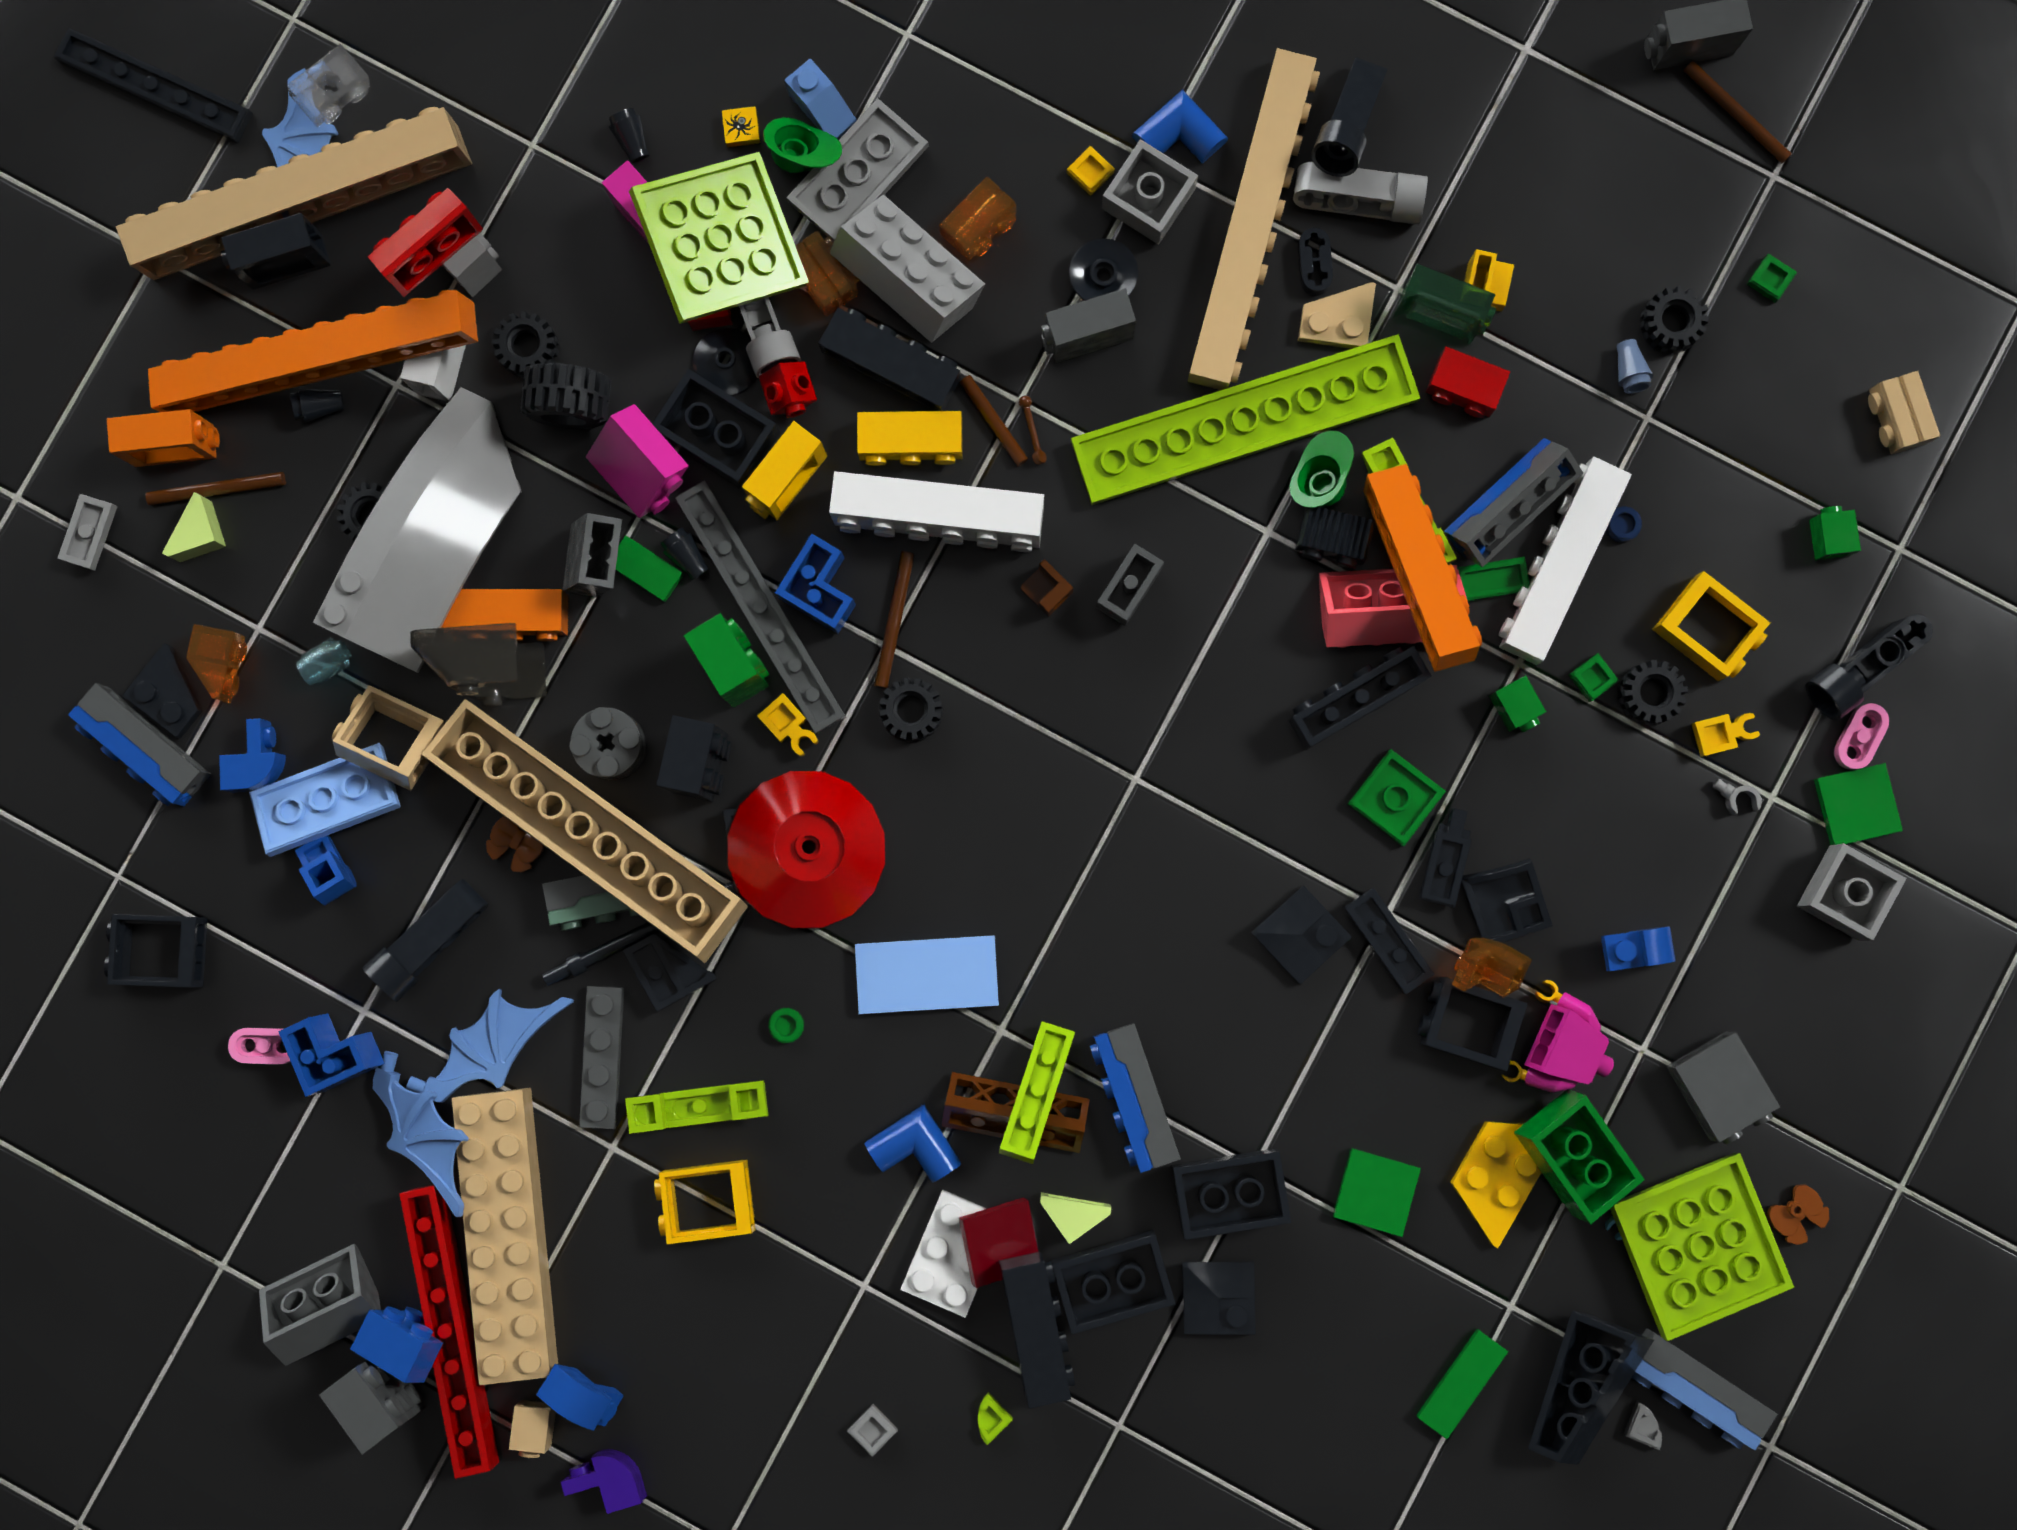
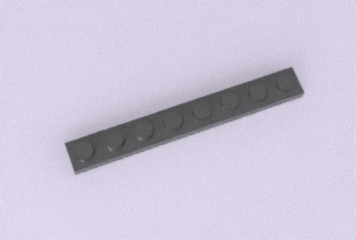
(760, 607)

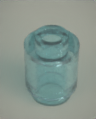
(324, 661)

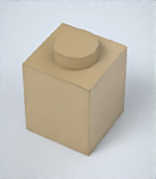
(532, 1428)

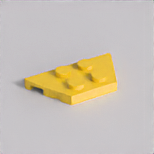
(1495, 1178)

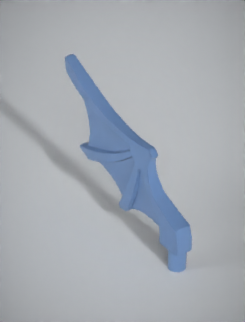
(296, 134)
(488, 1046)
(420, 1131)

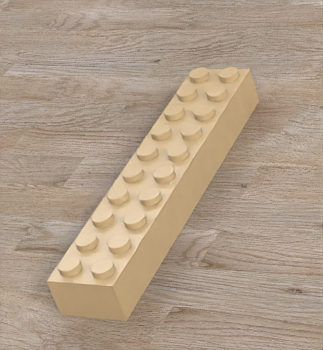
(310, 185)
(585, 830)

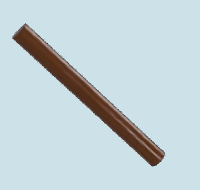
(1737, 112)
(216, 488)
(894, 619)

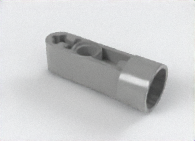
(1363, 193)
(769, 342)

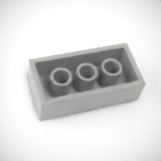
(907, 268)

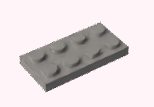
(871, 162)

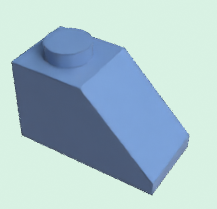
(819, 99)

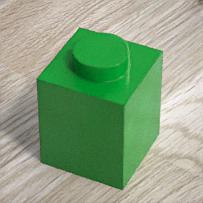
(1834, 533)
(1518, 705)

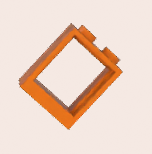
(162, 438)

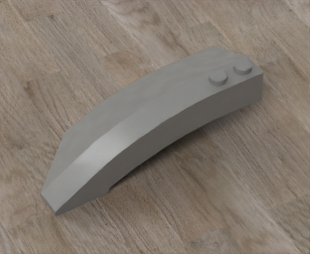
(424, 533)

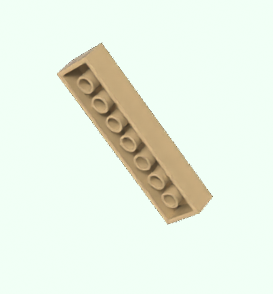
(505, 1236)

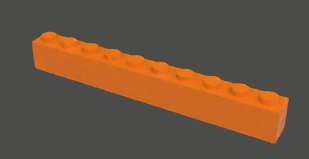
(314, 353)

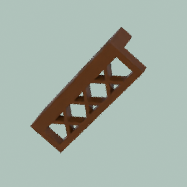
(986, 1117)

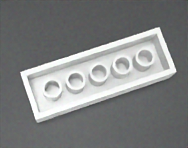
(936, 511)

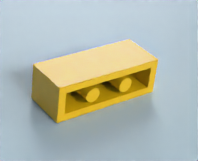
(909, 437)

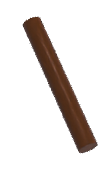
(993, 420)

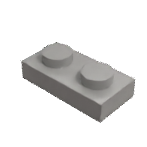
(87, 532)

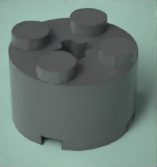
(627, 737)

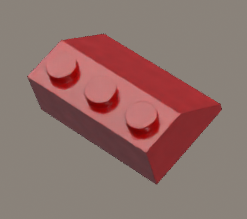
(425, 241)

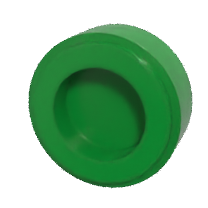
(786, 1025)

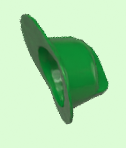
(799, 146)
(1322, 470)

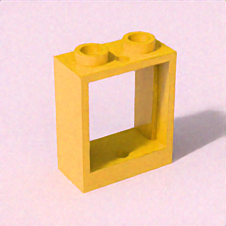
(784, 472)
(1668, 627)
(742, 1199)

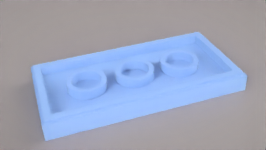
(320, 802)
(926, 974)

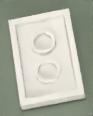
(940, 1263)

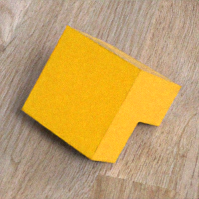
(1490, 275)

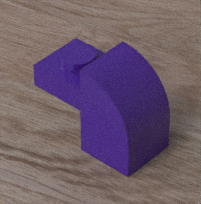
(614, 1474)

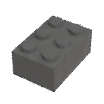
(371, 1404)

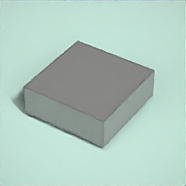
(872, 1430)

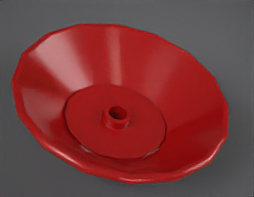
(775, 870)

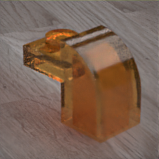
(1492, 965)

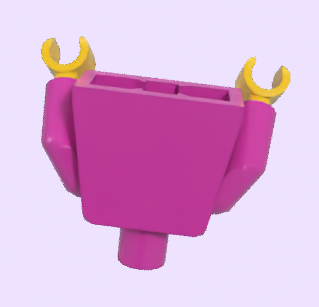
(1566, 1047)

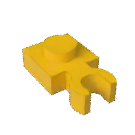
(785, 721)
(1720, 734)

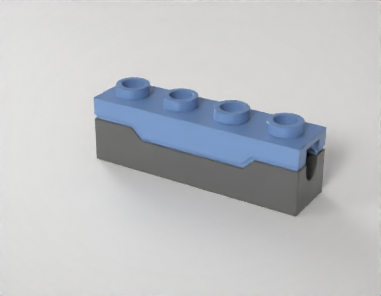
(1705, 1392)

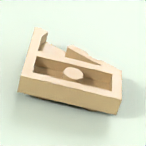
(1339, 318)

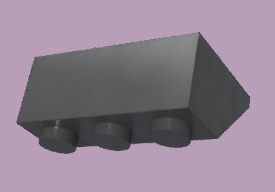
(317, 1305)

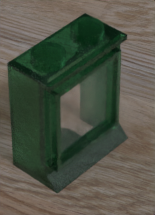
(1446, 304)

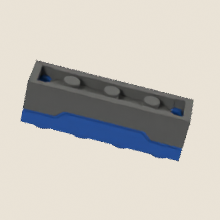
(1513, 502)
(139, 745)
(1136, 1097)

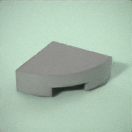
(1643, 1426)

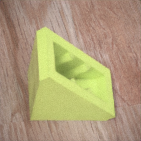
(196, 531)
(1074, 1215)

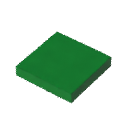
(1396, 797)
(1858, 804)
(1376, 1192)

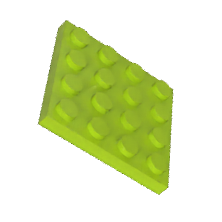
(718, 237)
(1701, 1246)

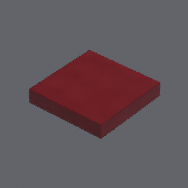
(995, 1236)

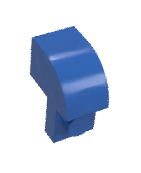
(256, 767)
(325, 870)
(1638, 948)
(578, 1398)

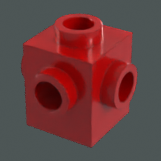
(788, 389)

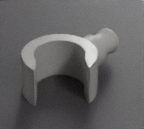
(1730, 793)

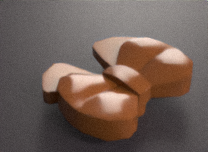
(507, 835)
(1787, 1217)

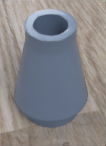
(1633, 369)

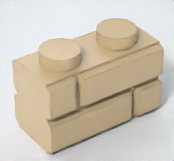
(1903, 413)

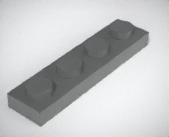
(601, 1057)

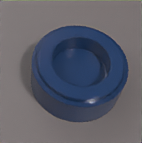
(1624, 524)

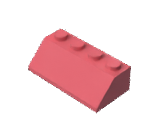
(1367, 608)

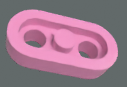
(1862, 739)
(266, 1048)

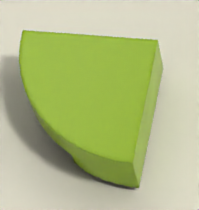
(991, 1418)

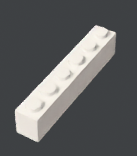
(1564, 561)

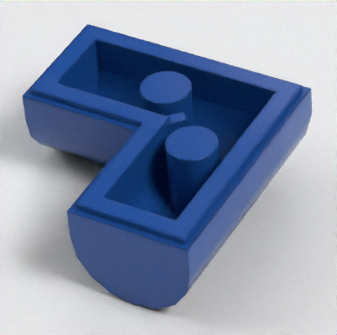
(1184, 121)
(914, 1135)

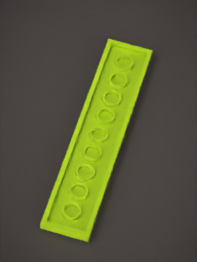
(1245, 419)

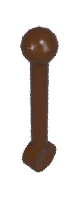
(1038, 456)

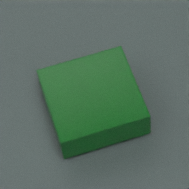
(1771, 278)
(1593, 677)

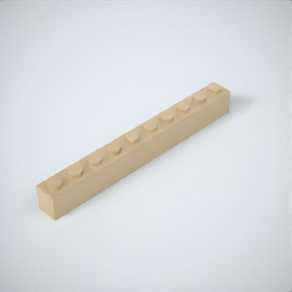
(1252, 220)

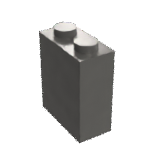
(1698, 33)
(1088, 326)
(592, 555)
(1723, 1088)

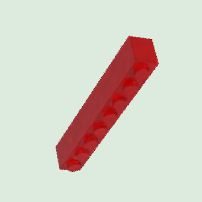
(448, 1315)

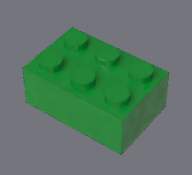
(725, 658)
(1579, 1156)

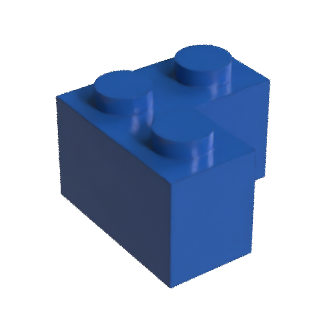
(808, 586)
(323, 1059)
(398, 1343)

